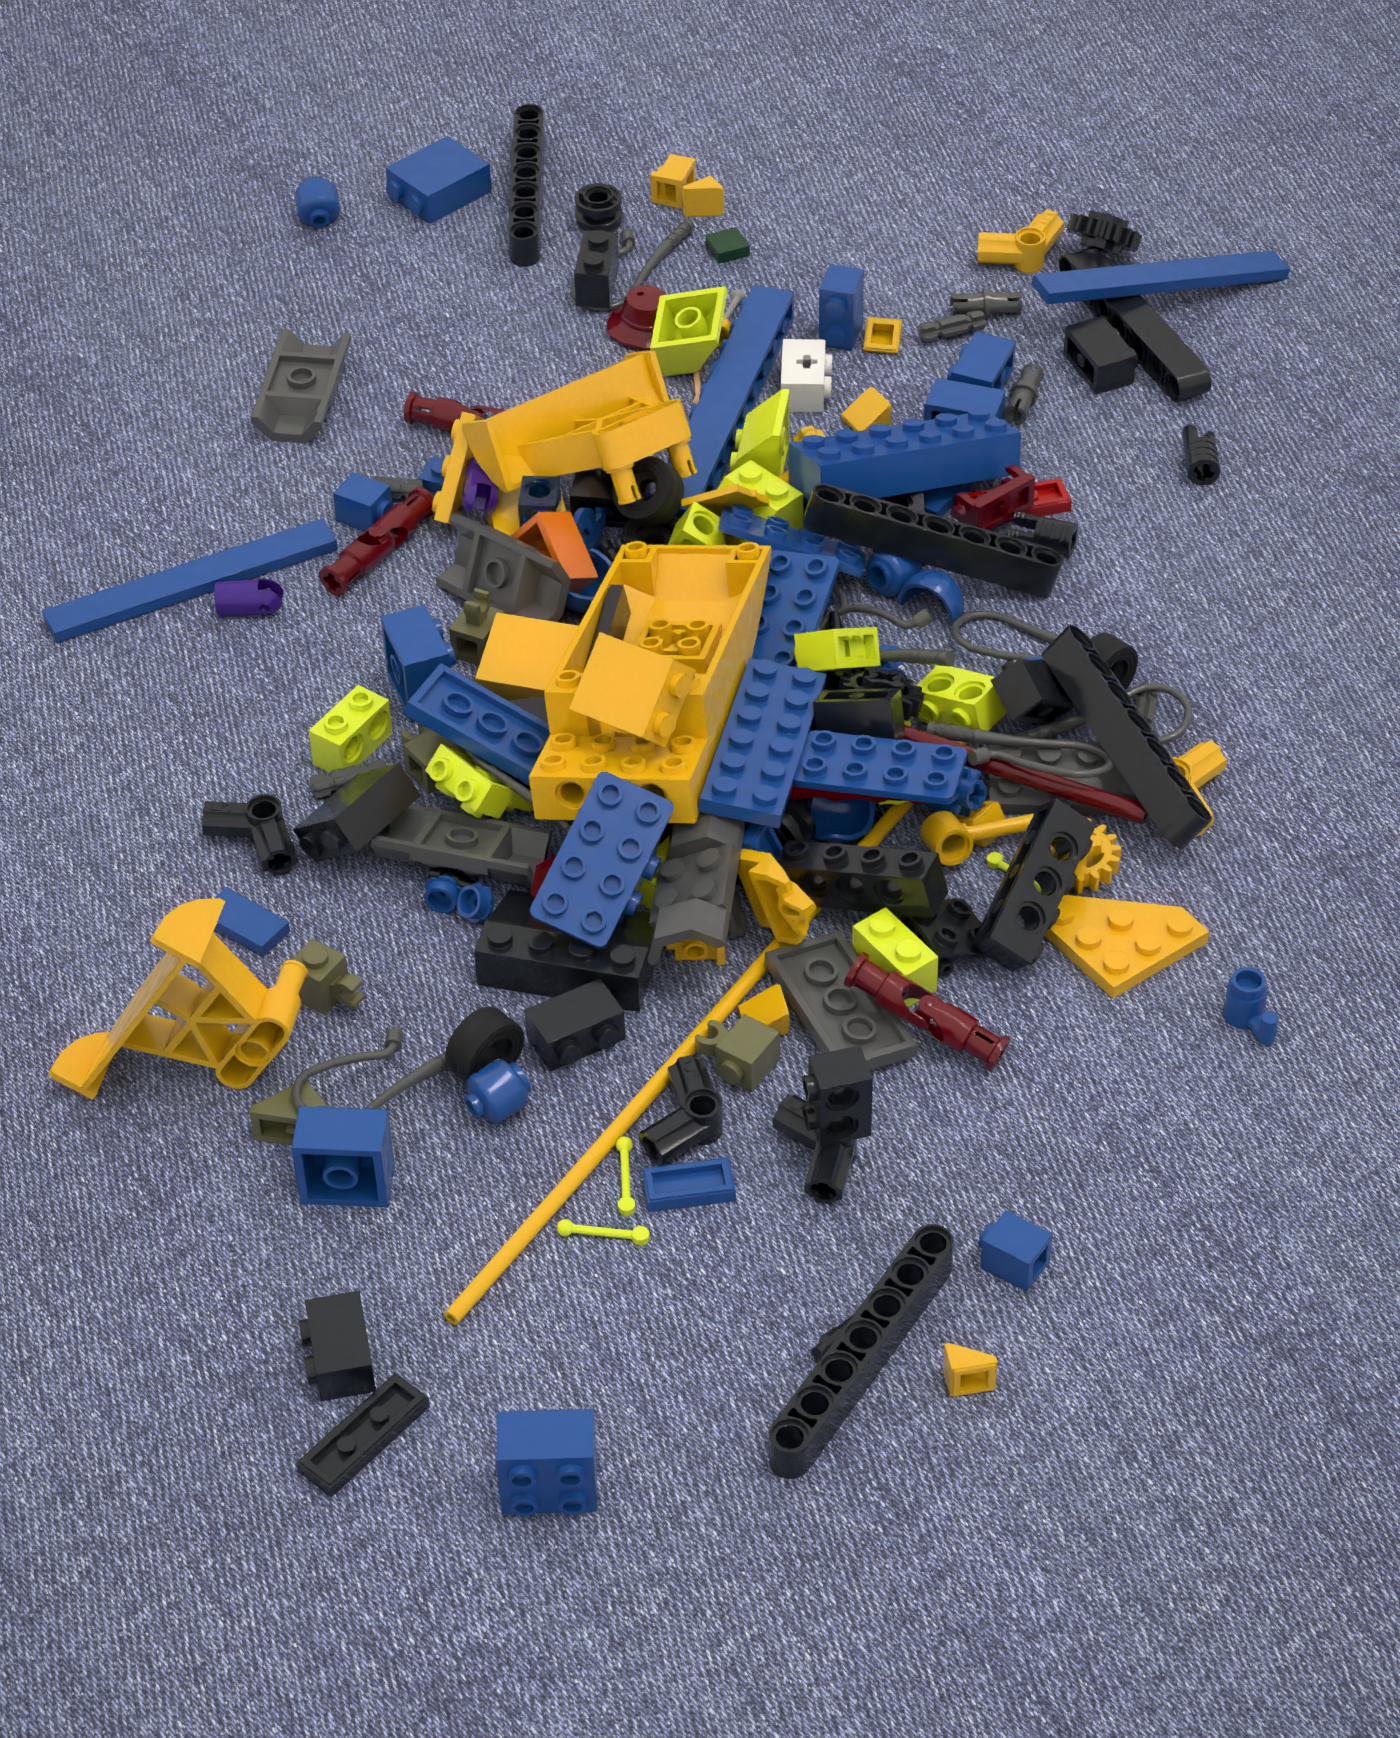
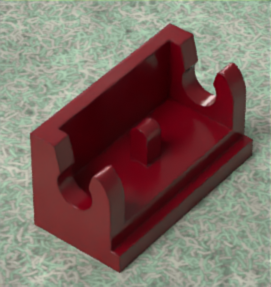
(997, 503)

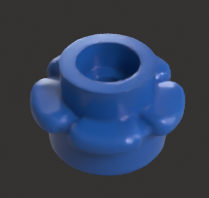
(441, 893)
(475, 902)

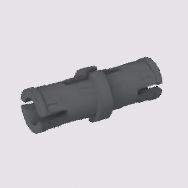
(987, 302)
(1024, 393)

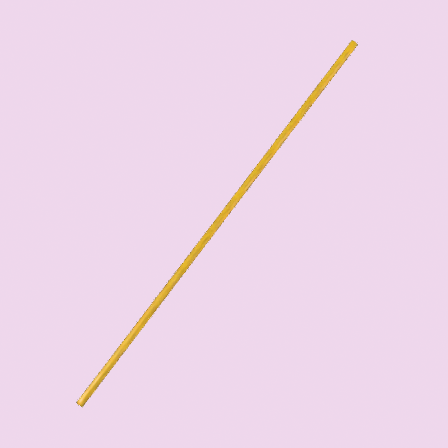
(633, 1110)

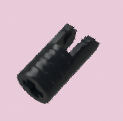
(1200, 456)
(1048, 532)

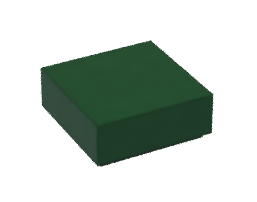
(727, 245)

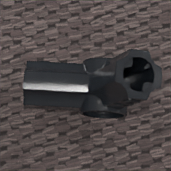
(260, 821)
(696, 1119)
(829, 1163)

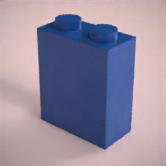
(438, 179)

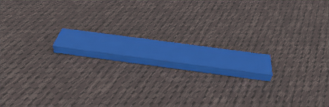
(1159, 277)
(188, 580)

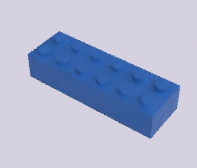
(907, 455)

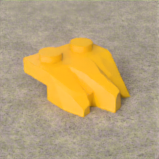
(774, 897)

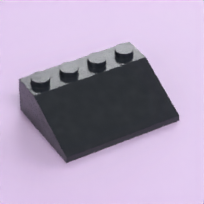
(542, 961)

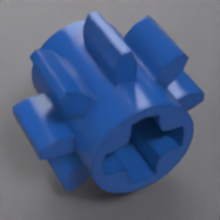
(969, 795)

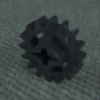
(1104, 232)
(881, 679)

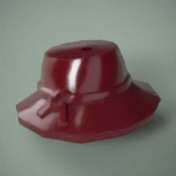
(635, 319)

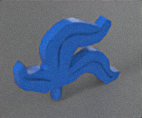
(590, 524)

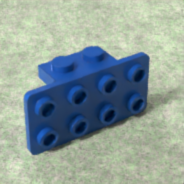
(780, 536)
(793, 602)
(880, 767)
(603, 861)

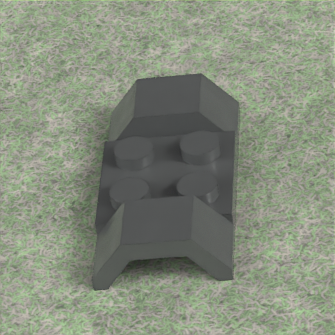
(299, 388)
(513, 572)
(465, 844)
(696, 883)

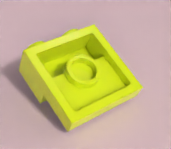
(472, 785)

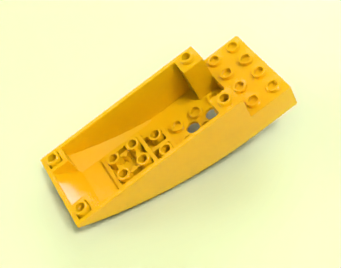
(685, 605)

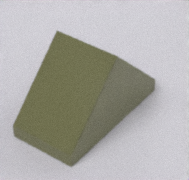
(276, 1116)

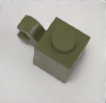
(473, 627)
(419, 752)
(327, 979)
(743, 1052)

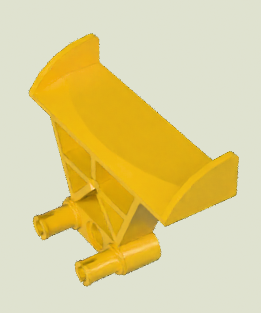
(586, 426)
(200, 1031)

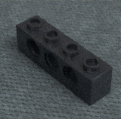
(866, 877)
(1000, 931)

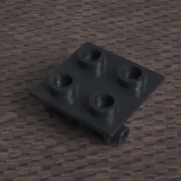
(948, 933)

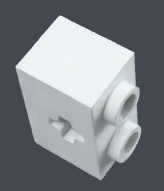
(806, 374)

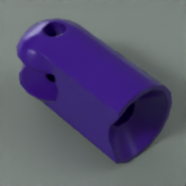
(479, 490)
(247, 597)

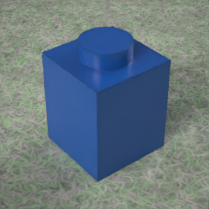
(361, 501)
(1015, 1250)

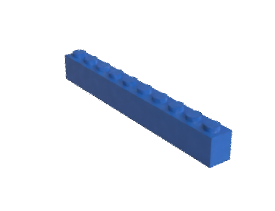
(735, 384)

